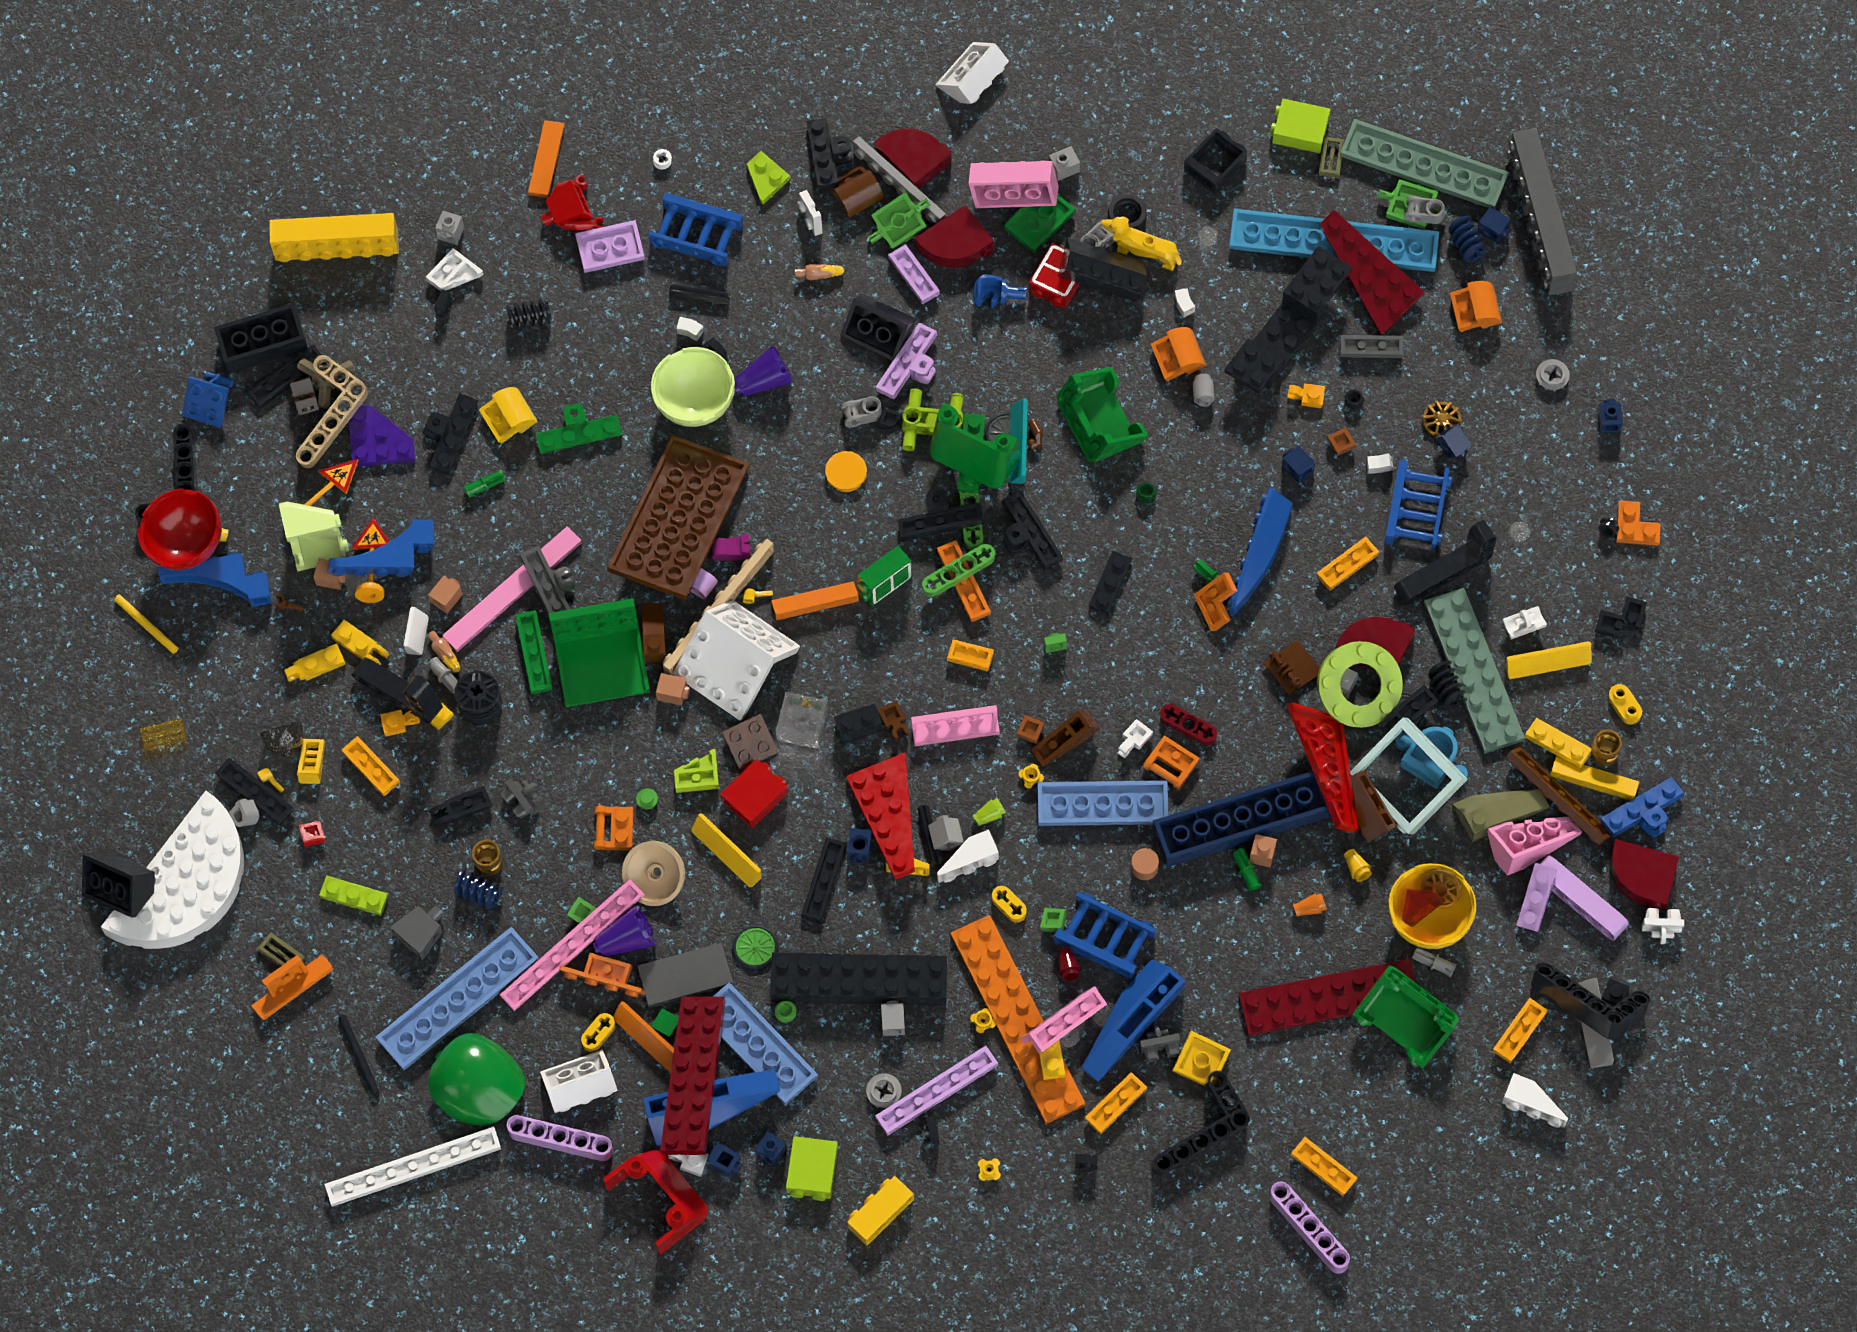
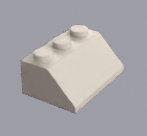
(973, 72)
(579, 1081)

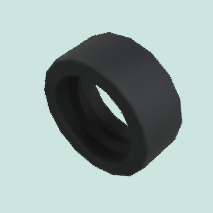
(1129, 200)

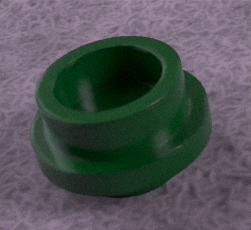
(1146, 492)

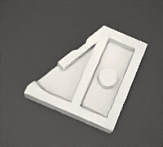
(813, 218)
(453, 271)

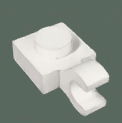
(1134, 736)
(691, 1163)

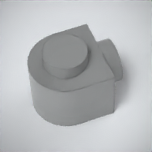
(244, 813)

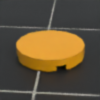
(846, 471)

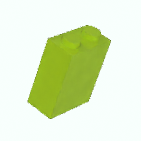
(1300, 125)
(812, 1168)

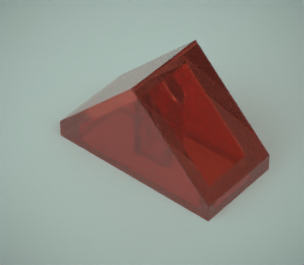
(1419, 905)

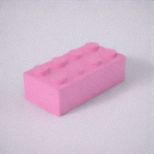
(1013, 184)

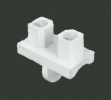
(1524, 622)
(1662, 927)

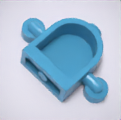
(1419, 763)

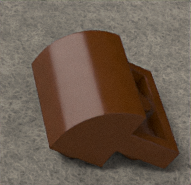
(857, 191)

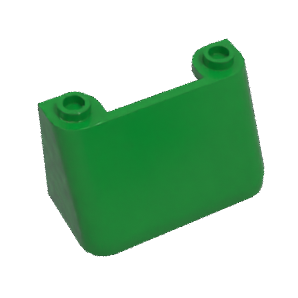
(1096, 415)
(971, 455)
(1407, 1015)

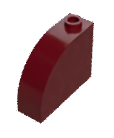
(914, 154)
(955, 241)
(1382, 631)
(1643, 873)

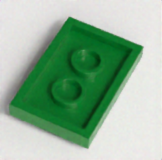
(1039, 223)

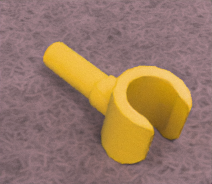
(750, 594)
(266, 775)

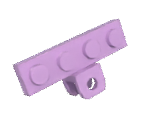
(910, 361)

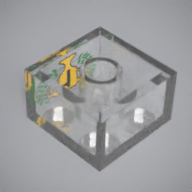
(802, 720)

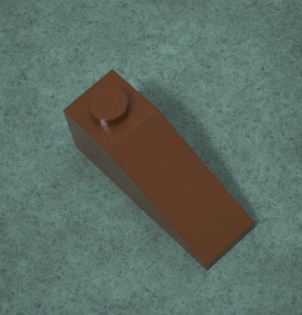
(653, 633)
(1065, 737)
(1370, 809)

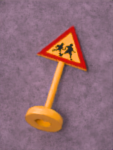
(338, 475)
(371, 539)

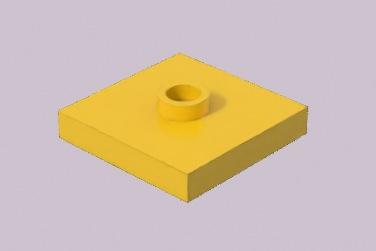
(1200, 1058)

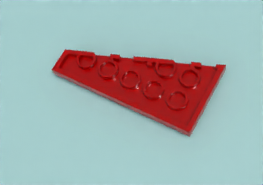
(1327, 754)
(886, 807)

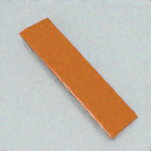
(815, 600)
(644, 1035)

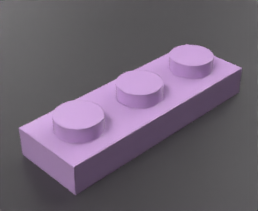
(914, 274)
(1536, 897)

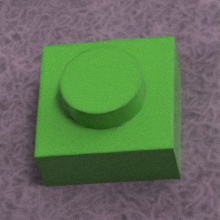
(1055, 642)
(580, 910)
(1053, 920)

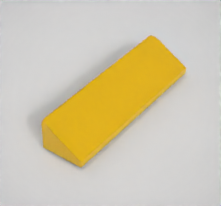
(1548, 660)
(1595, 779)
(726, 851)

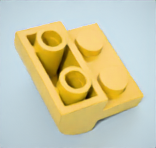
(508, 414)

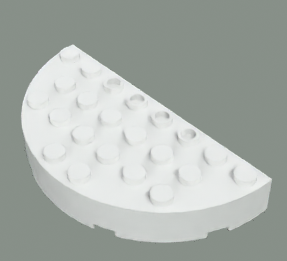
(194, 883)

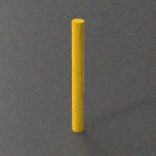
(146, 624)

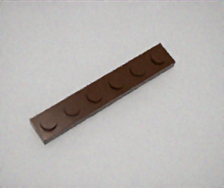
(1559, 795)

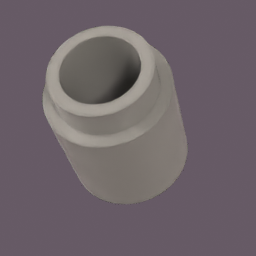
(1203, 390)

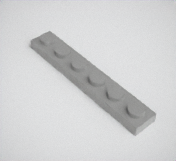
(895, 178)

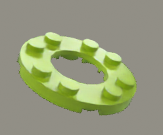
(1330, 677)

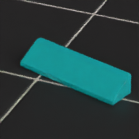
(1018, 429)

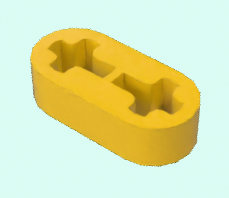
(1012, 900)
(594, 1029)

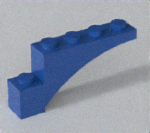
(392, 558)
(226, 573)

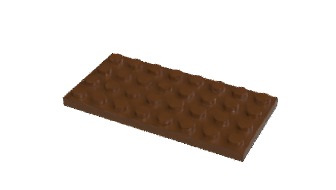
(678, 517)

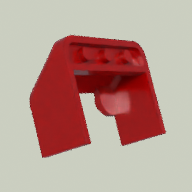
(688, 1208)

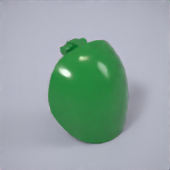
(475, 1080)

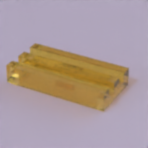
(162, 726)

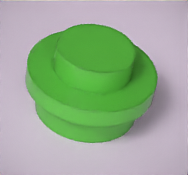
(647, 799)
(785, 1011)

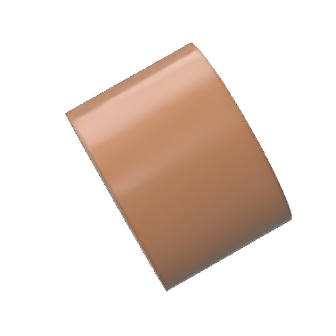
(1144, 864)

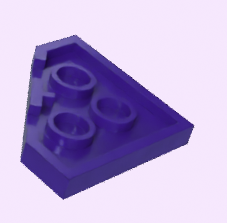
(378, 440)

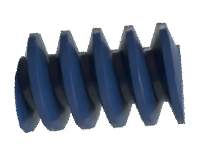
(1465, 241)
(477, 891)

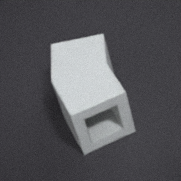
(1184, 302)
(689, 328)
(1379, 463)

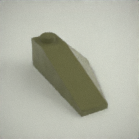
(1488, 810)

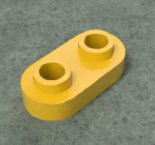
(1624, 703)

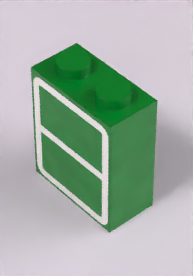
(884, 576)

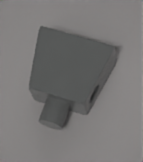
(419, 930)

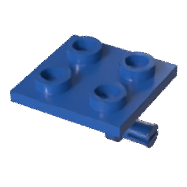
(207, 400)

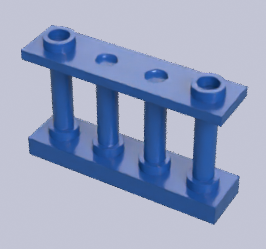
(693, 210)
(1398, 512)
(1105, 957)

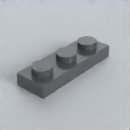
(1371, 346)

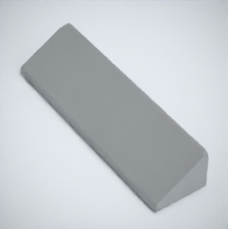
(1597, 1046)

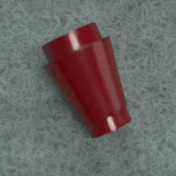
(1068, 966)

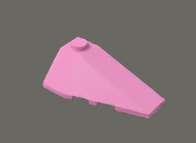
(1527, 842)

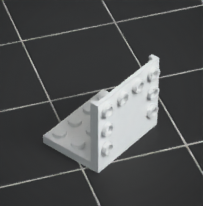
(732, 656)

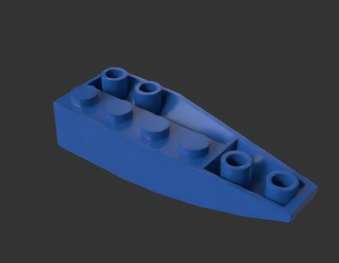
(1262, 548)
(1132, 1015)
(730, 1098)

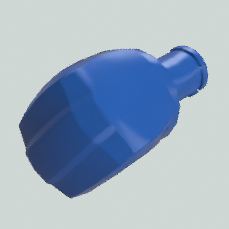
(994, 287)

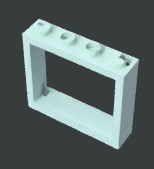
(1435, 754)

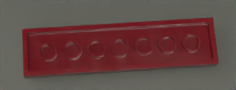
(1312, 998)
(693, 1076)

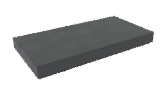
(685, 975)

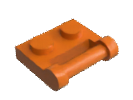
(1175, 757)
(620, 828)

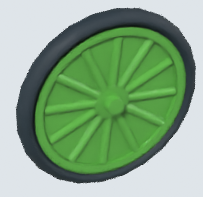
(754, 947)

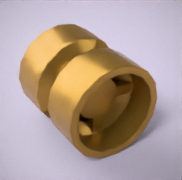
(1606, 747)
(487, 852)

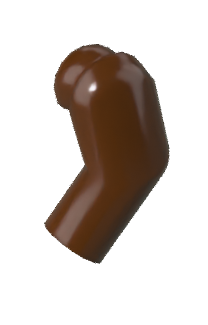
(1037, 432)

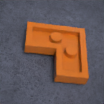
(1632, 530)
(1211, 599)

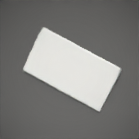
(415, 632)

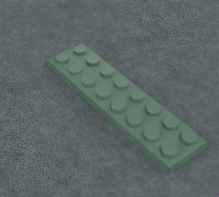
(1424, 164)
(1473, 664)

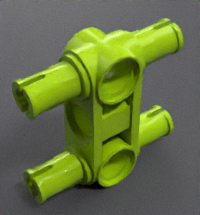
(925, 418)

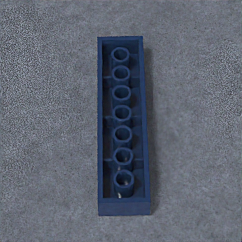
(1239, 818)

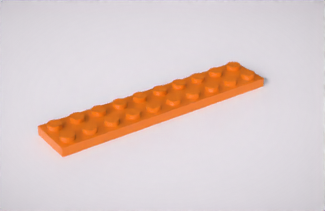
(1013, 1014)

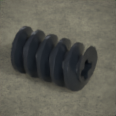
(529, 313)
(1445, 685)

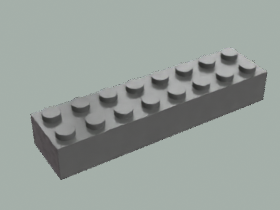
(1541, 212)

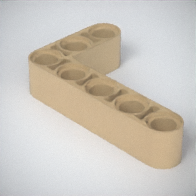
(333, 413)

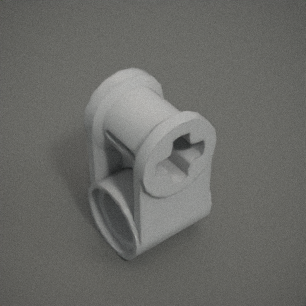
(1422, 210)
(1098, 237)
(860, 411)

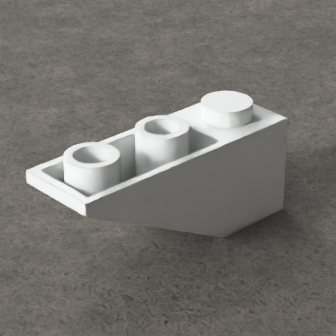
(973, 853)
(1530, 1098)

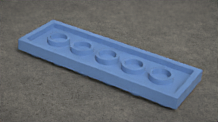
(1101, 802)
(762, 1045)

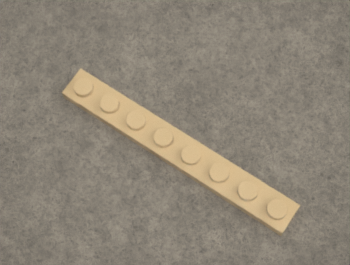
(735, 586)

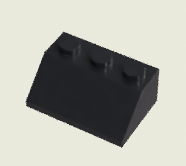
(877, 326)

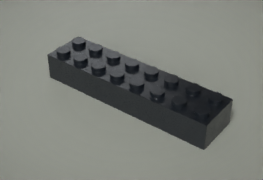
(858, 978)

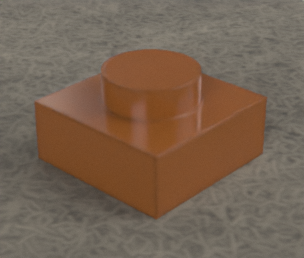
(1341, 441)
(1030, 729)

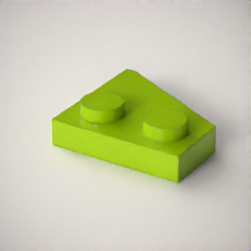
(766, 176)
(698, 774)

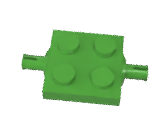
(1398, 201)
(899, 221)

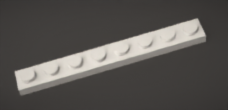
(412, 1166)

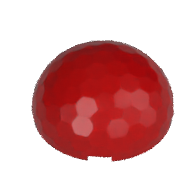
(180, 529)

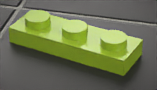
(353, 895)

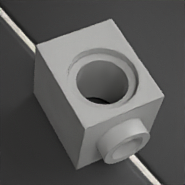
(449, 227)
(893, 1018)

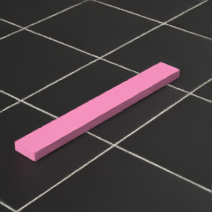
(508, 592)
(572, 945)

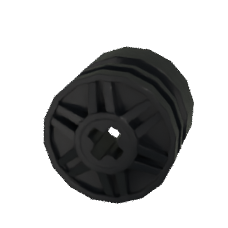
(483, 707)

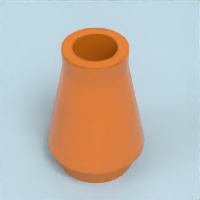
(1311, 905)

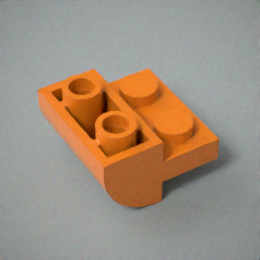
(1476, 306)
(1178, 353)

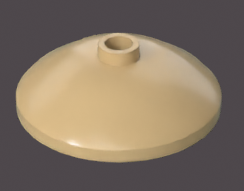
(641, 868)

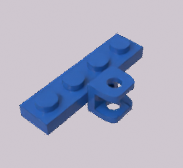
(1644, 809)

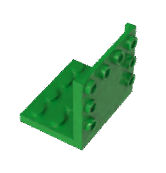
(599, 652)

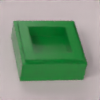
(665, 1023)

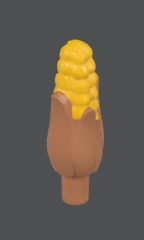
(817, 271)
(444, 651)

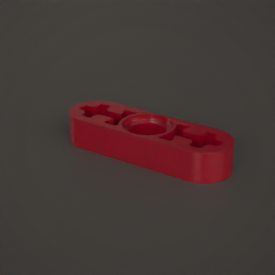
(1205, 727)

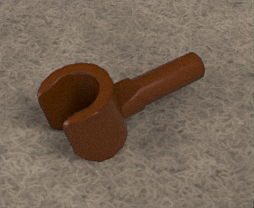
(285, 604)

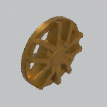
(1441, 418)
(1441, 886)

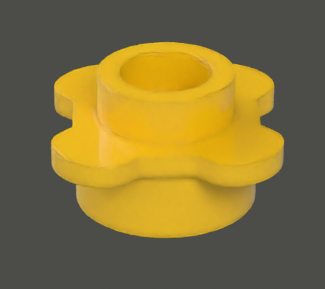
(1031, 770)
(983, 1014)
(986, 1175)

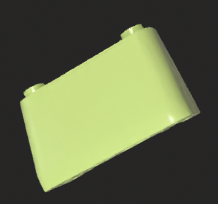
(312, 534)

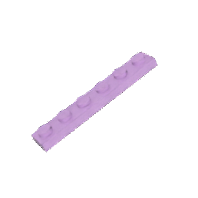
(936, 1090)

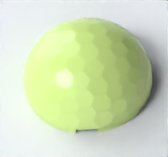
(693, 386)

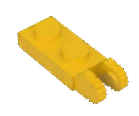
(357, 642)

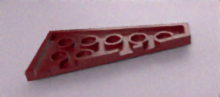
(1376, 279)

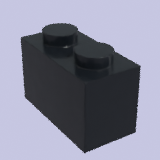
(858, 724)

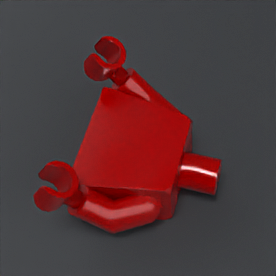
(569, 207)

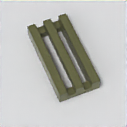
(1330, 172)
(266, 942)

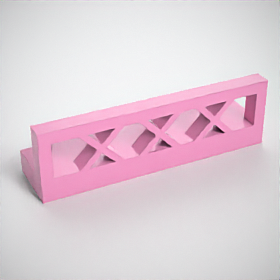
(955, 725)
(1065, 1020)

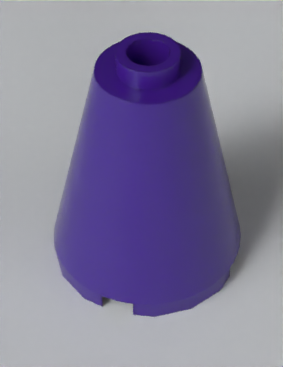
(763, 374)
(625, 935)

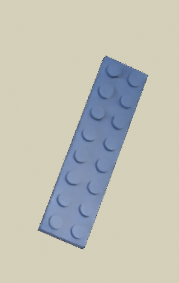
(457, 998)

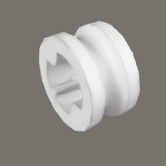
(662, 152)

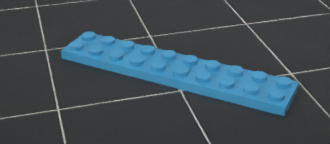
(1302, 235)

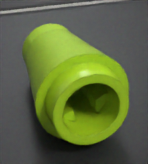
(989, 812)

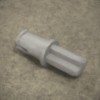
(444, 675)
(1434, 961)

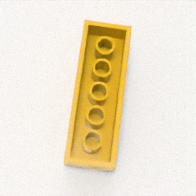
(334, 237)

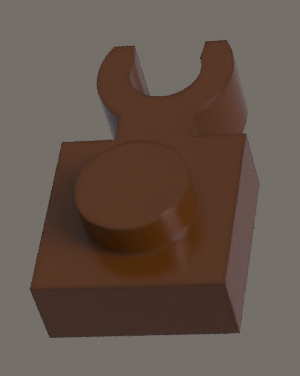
(892, 718)

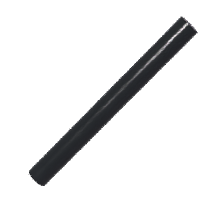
(359, 1055)

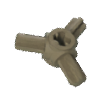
(323, 386)

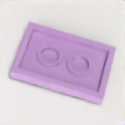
(610, 246)

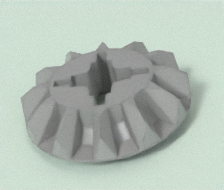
(1548, 367)
(879, 1082)

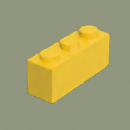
(880, 1210)

